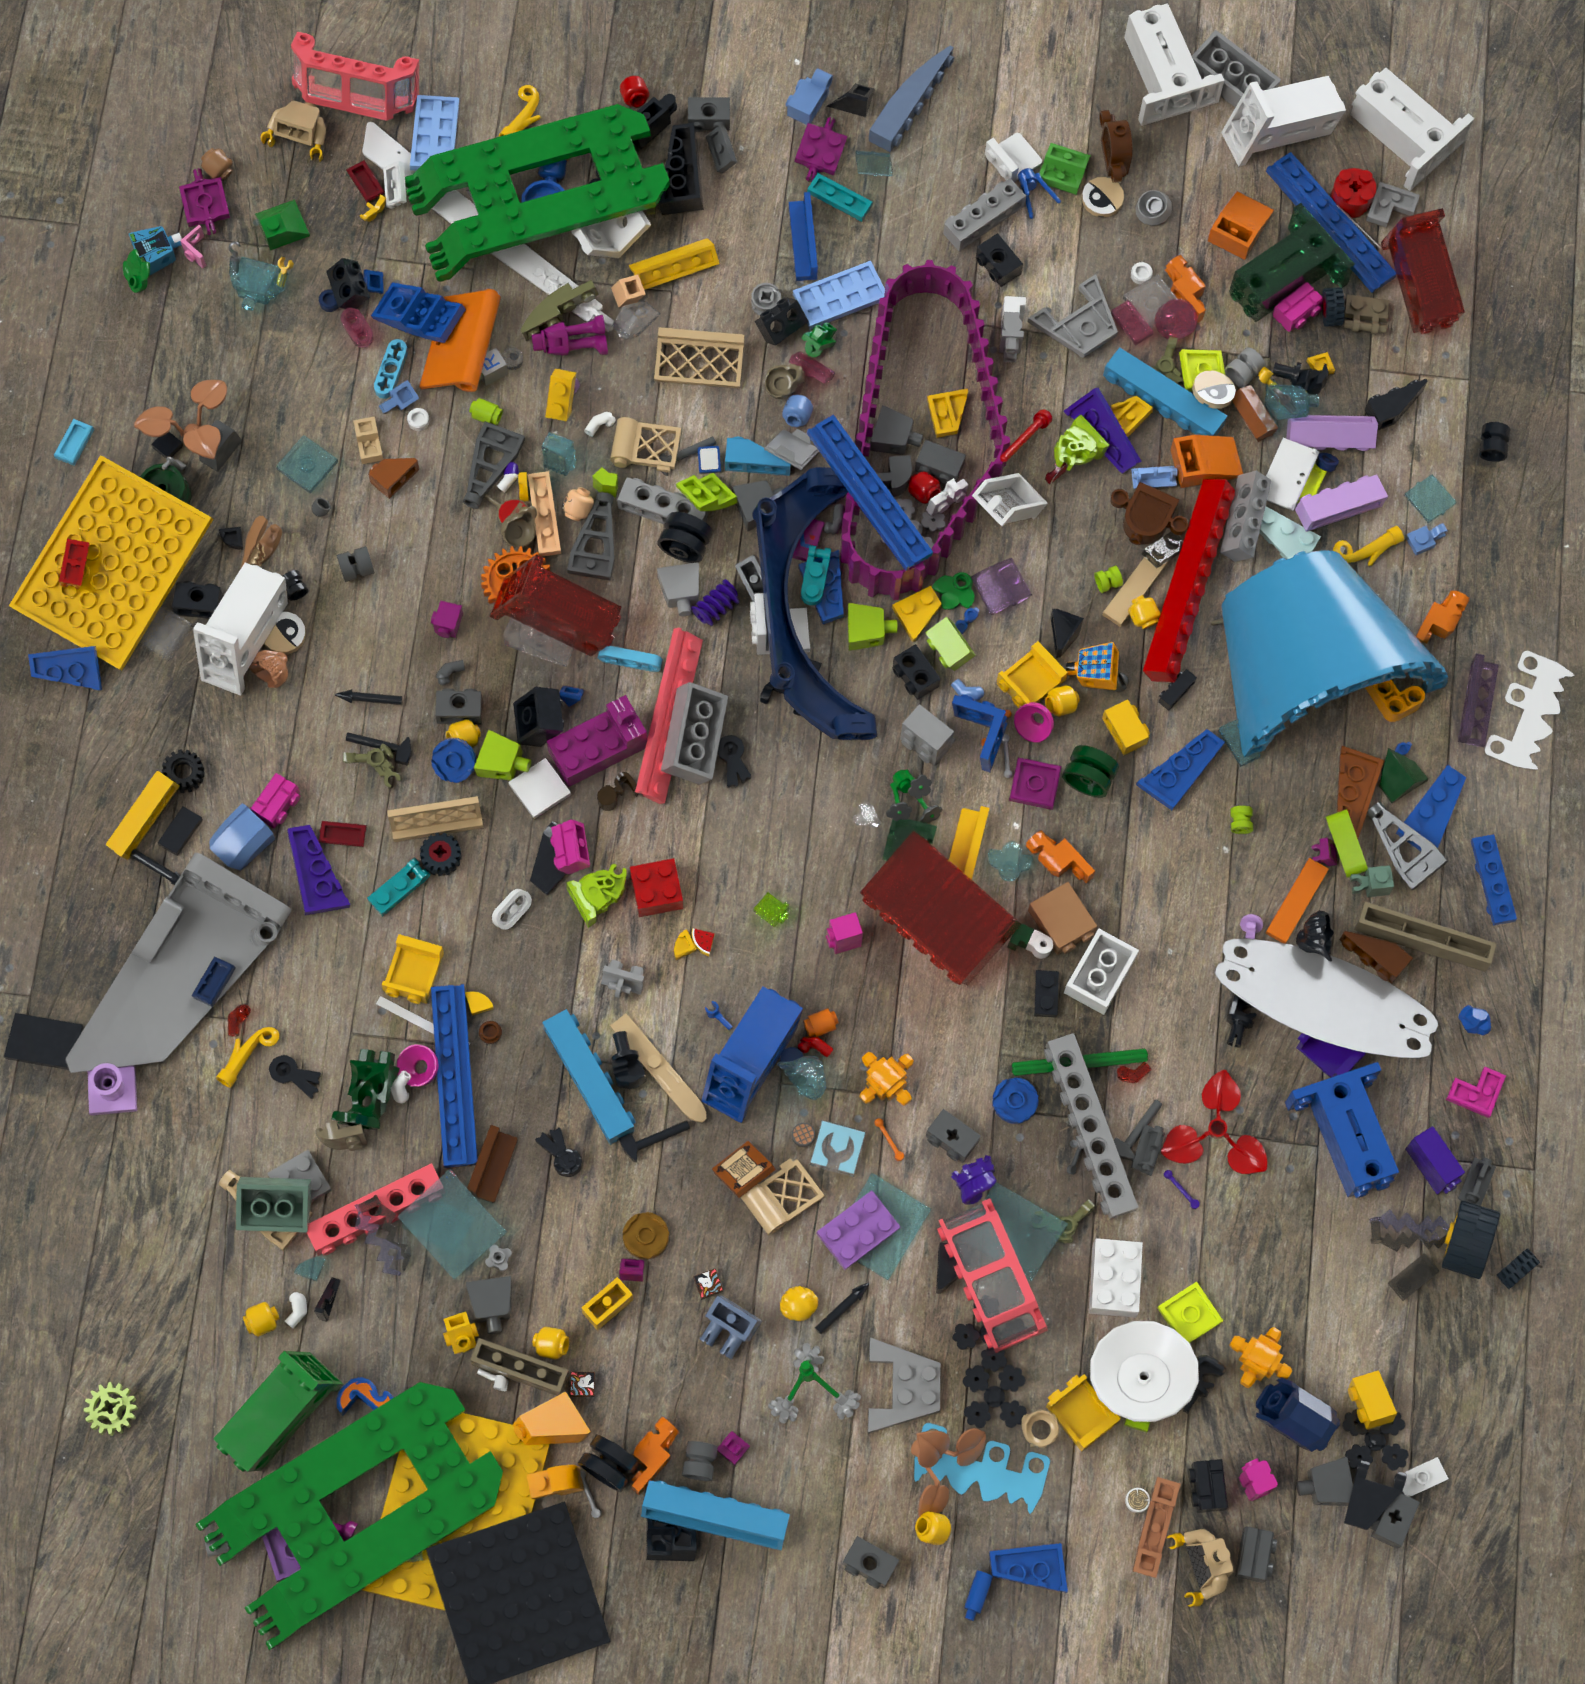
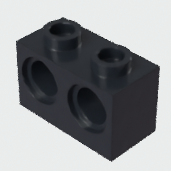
(348, 284)
(782, 325)
(921, 670)

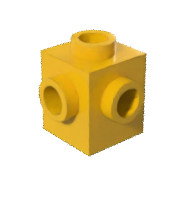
(460, 1333)

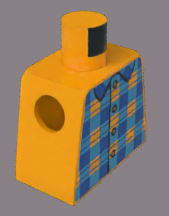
(1096, 666)

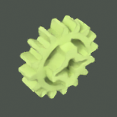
(119, 1405)

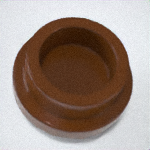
(490, 1032)

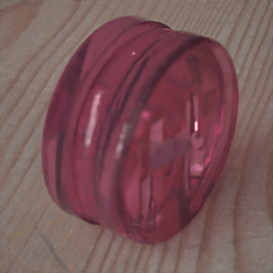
(1176, 319)

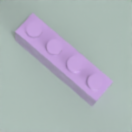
(1334, 432)
(1341, 502)

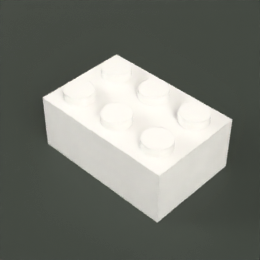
(1101, 971)
(1115, 1278)

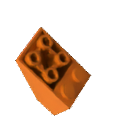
(1239, 225)
(1205, 458)

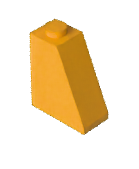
(552, 1423)

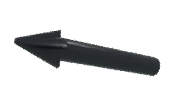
(351, 696)
(153, 865)
(857, 1293)

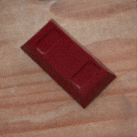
(365, 181)
(342, 833)

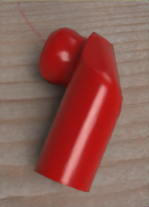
(814, 1043)

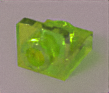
(772, 910)

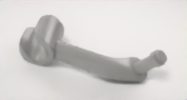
(174, 462)

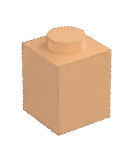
(628, 290)

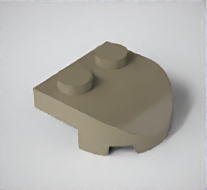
(341, 1139)

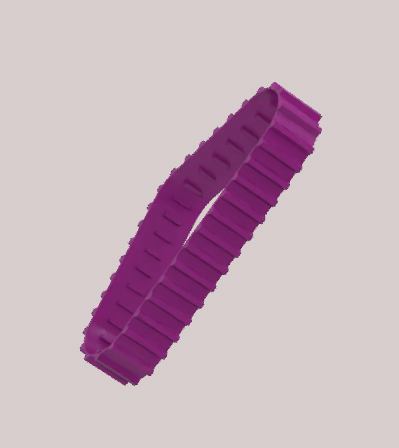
(945, 283)

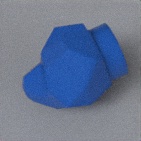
(1475, 1020)

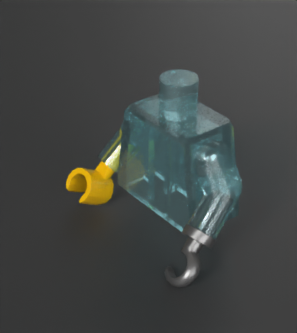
(255, 279)
(1286, 400)

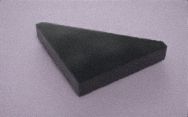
(327, 1300)

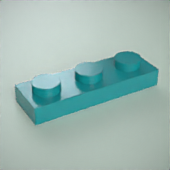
(839, 197)

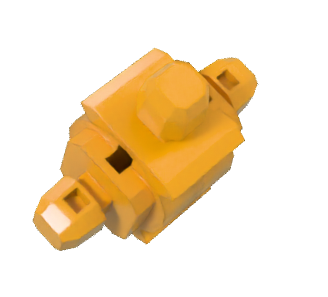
(886, 1078)
(1260, 1357)

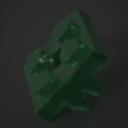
(902, 829)

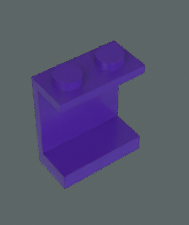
(1328, 1057)

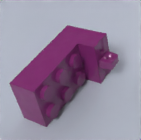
(598, 742)

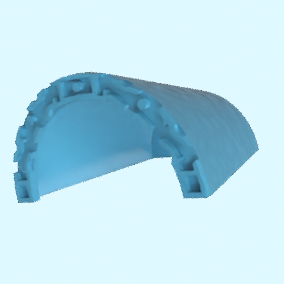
(1310, 637)

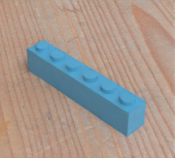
(1163, 394)
(588, 1076)
(715, 1514)

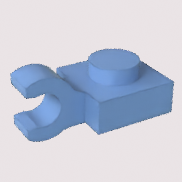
(401, 396)
(1423, 539)

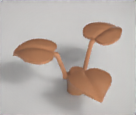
(197, 438)
(929, 1449)

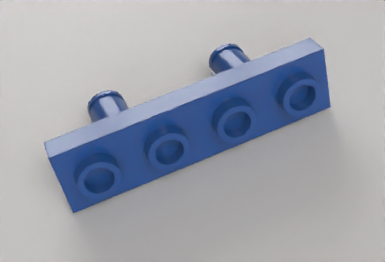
(1493, 880)

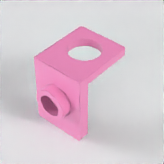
(187, 245)

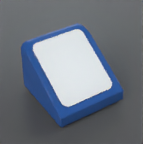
(709, 459)

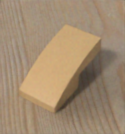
(368, 440)

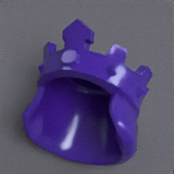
(975, 1179)

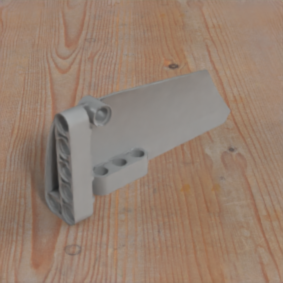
(151, 997)

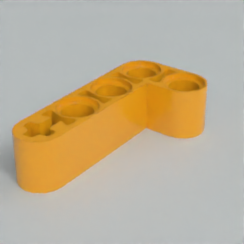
(1397, 699)

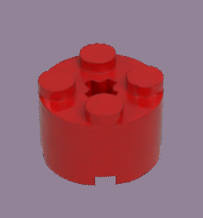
(1354, 191)

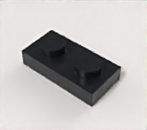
(1046, 993)

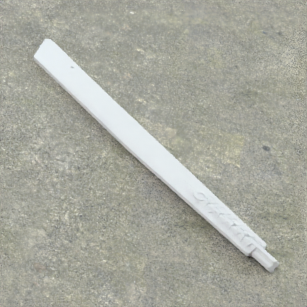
(454, 206)

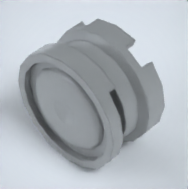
(764, 297)

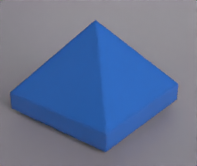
(374, 281)
(571, 695)

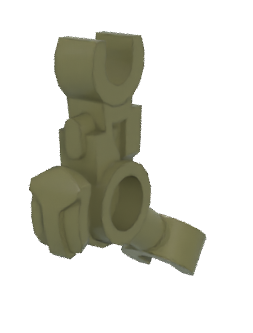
(1165, 364)
(378, 759)
(1084, 1210)

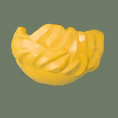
(798, 1303)

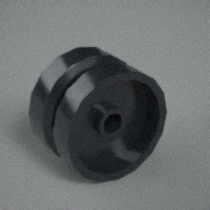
(685, 537)
(610, 1461)

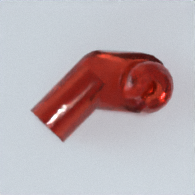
(236, 1017)
(1131, 1075)

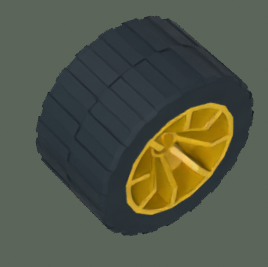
(1470, 1239)

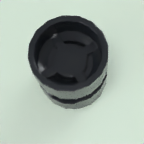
(1494, 441)

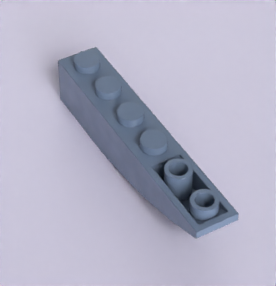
(908, 101)

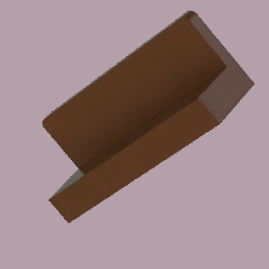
(492, 1164)

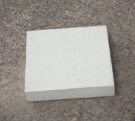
(539, 788)

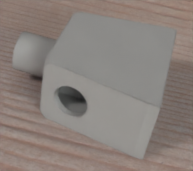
(680, 586)

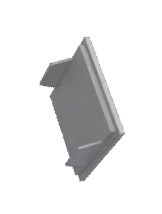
(793, 448)

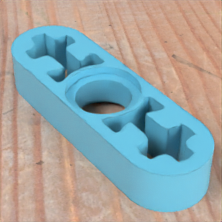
(390, 360)
(630, 658)

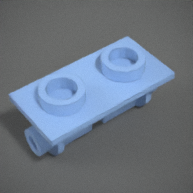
(1155, 476)

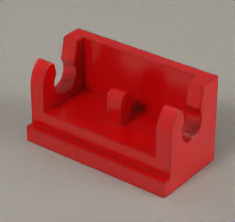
(74, 563)

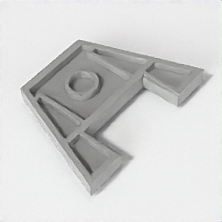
(1086, 327)
(913, 1386)

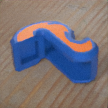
(362, 1389)

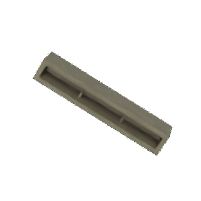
(1425, 936)

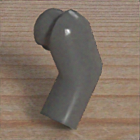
(837, 520)
(447, 669)

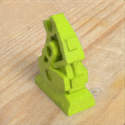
(1079, 444)
(597, 892)

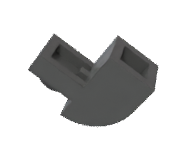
(899, 474)

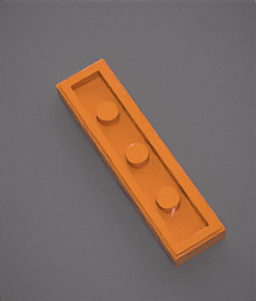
(1297, 901)

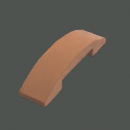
(1155, 1527)

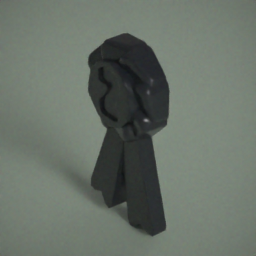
(731, 750)
(284, 1070)
(566, 1161)

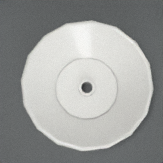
(1149, 1351)

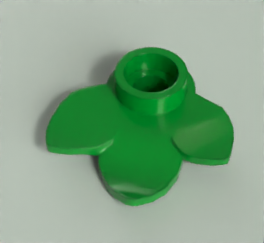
(136, 272)
(953, 593)

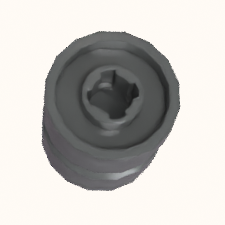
(361, 558)
(699, 1462)

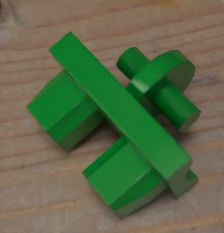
(819, 339)

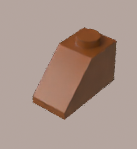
(392, 474)

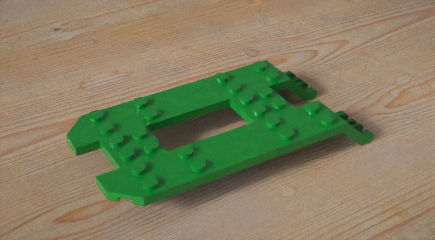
(508, 223)
(292, 1503)

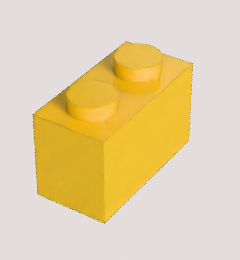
(560, 394)
(1126, 727)
(607, 1303)
(1372, 1400)

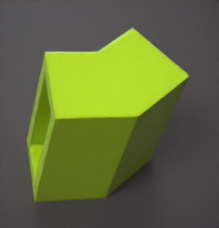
(605, 482)

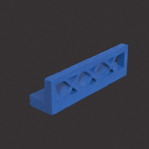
(803, 239)

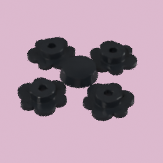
(973, 1335)
(994, 1396)
(1375, 1441)

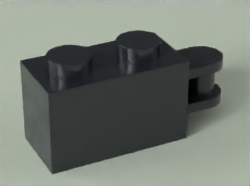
(657, 116)

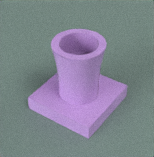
(118, 1097)

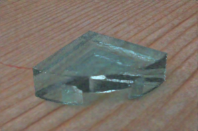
(310, 1268)

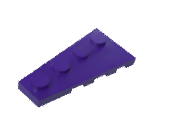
(1102, 419)
(316, 880)

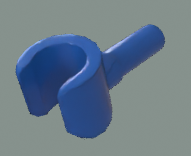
(716, 1014)

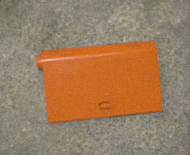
(464, 352)

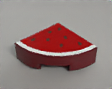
(1056, 473)

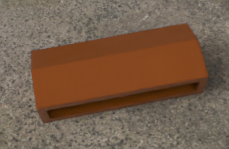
(1254, 413)

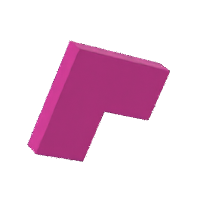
(1478, 1098)

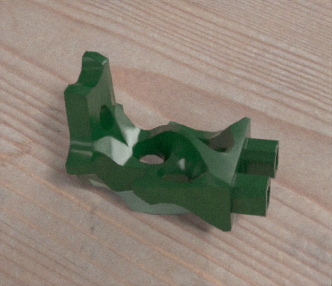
(376, 1083)

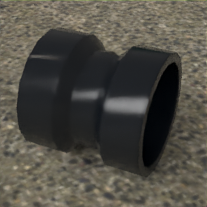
(294, 585)

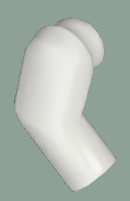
(600, 419)

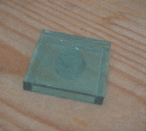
(307, 464)

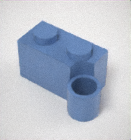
(809, 96)

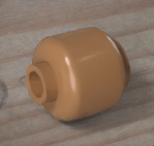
(217, 163)

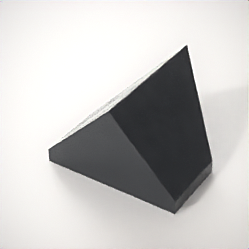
(855, 101)
(1065, 630)

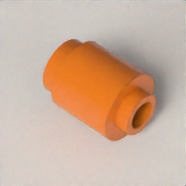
(820, 1023)

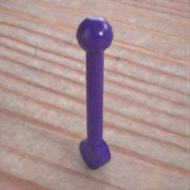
(1194, 1204)

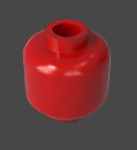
(634, 91)
(924, 487)

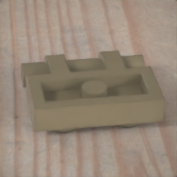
(1366, 309)

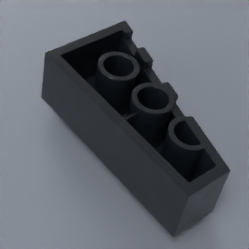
(683, 172)

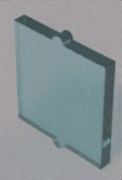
(874, 163)
(1430, 498)

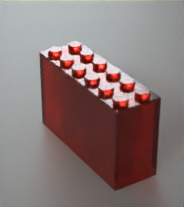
(939, 909)

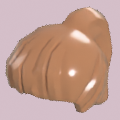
(270, 667)

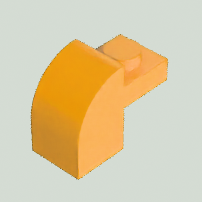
(555, 1480)

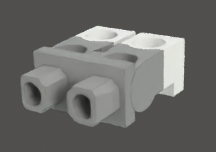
(1011, 327)

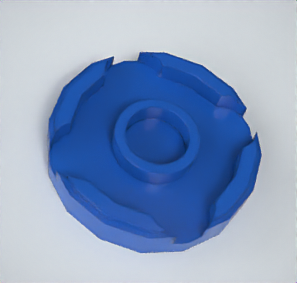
(453, 760)
(1015, 1100)

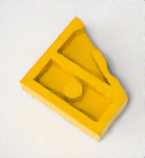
(947, 411)
(1131, 413)
(917, 611)

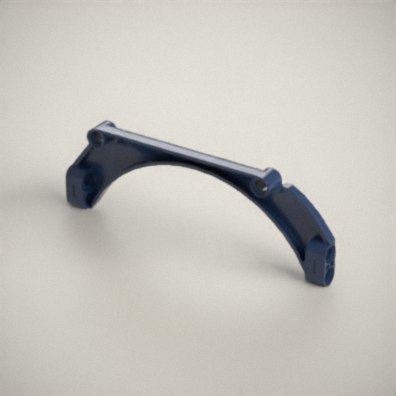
(778, 534)

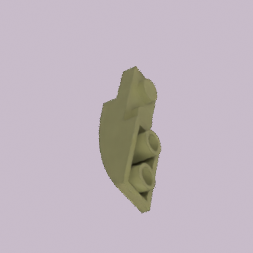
(560, 301)

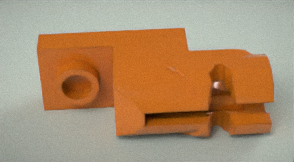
(1186, 284)
(1443, 617)
(1059, 857)
(651, 1453)

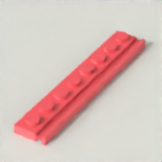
(678, 670)

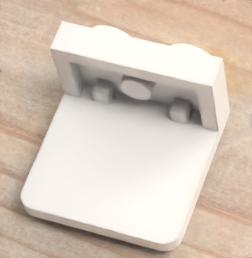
(1012, 156)

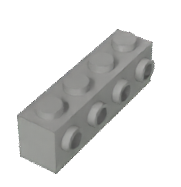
(984, 214)

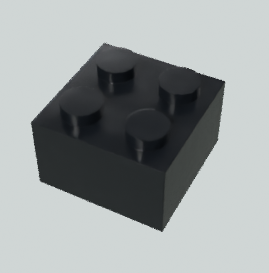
(538, 716)

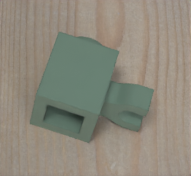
(1376, 881)

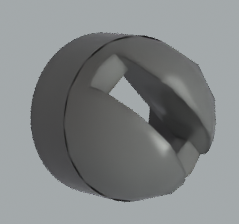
(320, 507)
(1124, 678)

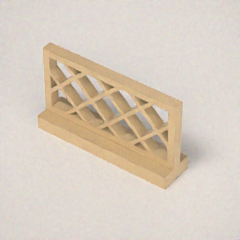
(704, 340)
(434, 818)

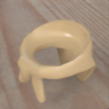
(1029, 1419)

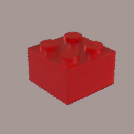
(656, 887)

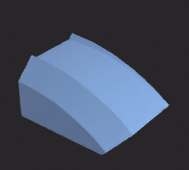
(240, 838)

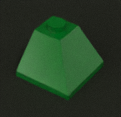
(282, 225)

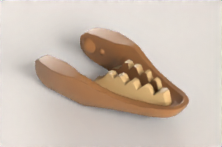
(258, 550)

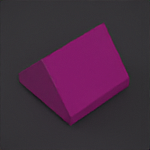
(631, 1270)

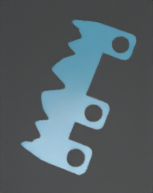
(991, 1475)

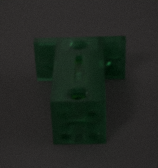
(1287, 265)

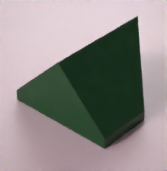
(1400, 776)

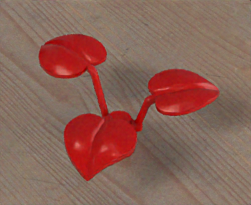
(1184, 1146)

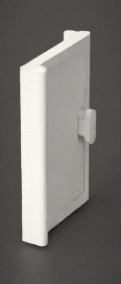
(1285, 473)

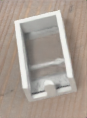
(1009, 498)

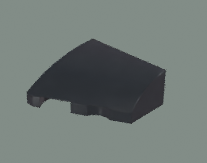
(669, 1542)

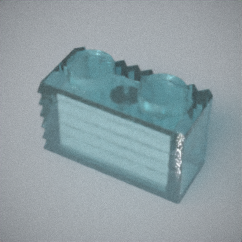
(558, 454)

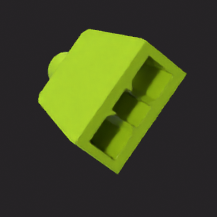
(867, 626)
(500, 758)

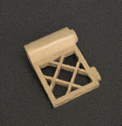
(628, 439)
(768, 1209)

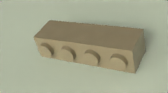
(519, 1367)

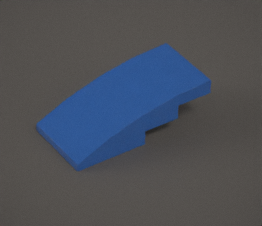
(418, 312)

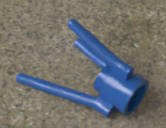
(1029, 182)

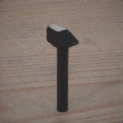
(402, 751)
(631, 1147)

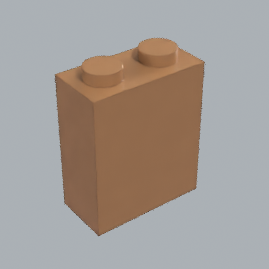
(1063, 918)

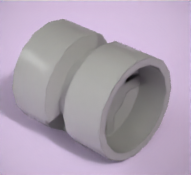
(1246, 366)

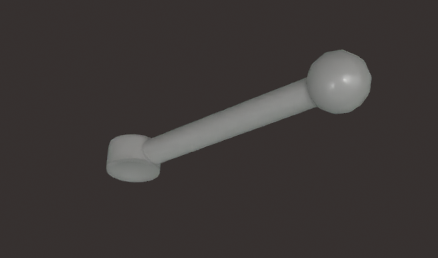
(1007, 773)
(596, 1513)

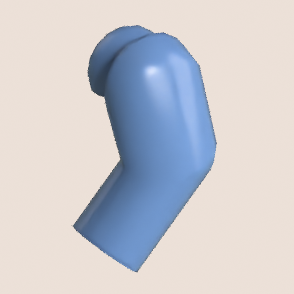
(974, 692)

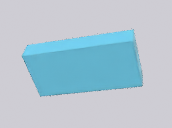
(73, 442)

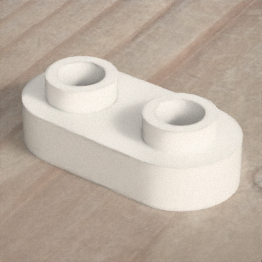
(511, 909)

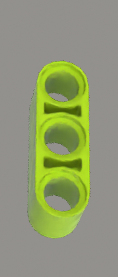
(1346, 843)

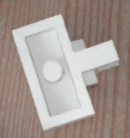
(952, 493)

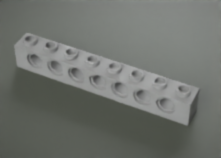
(1068, 1047)

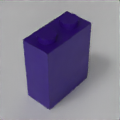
(1435, 1161)

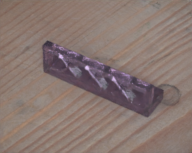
(1475, 682)

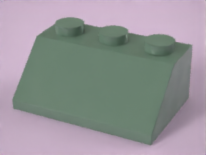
(273, 1204)

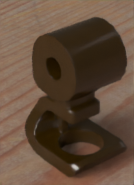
(608, 795)

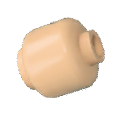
(578, 504)

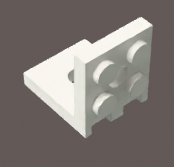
(610, 236)
(759, 625)

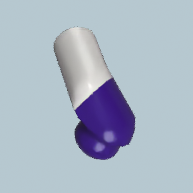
(510, 475)

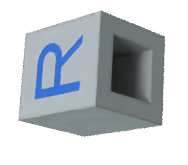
(493, 367)

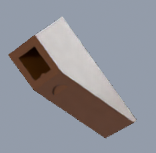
(1381, 955)

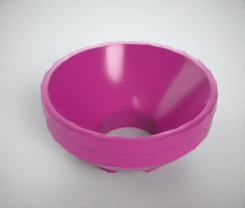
(1028, 727)
(410, 1057)

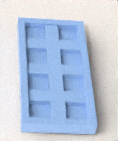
(433, 127)
(840, 294)

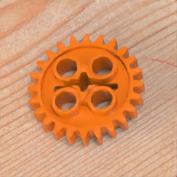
(492, 577)

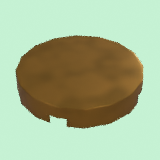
(645, 1235)

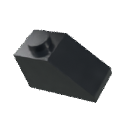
(945, 1271)

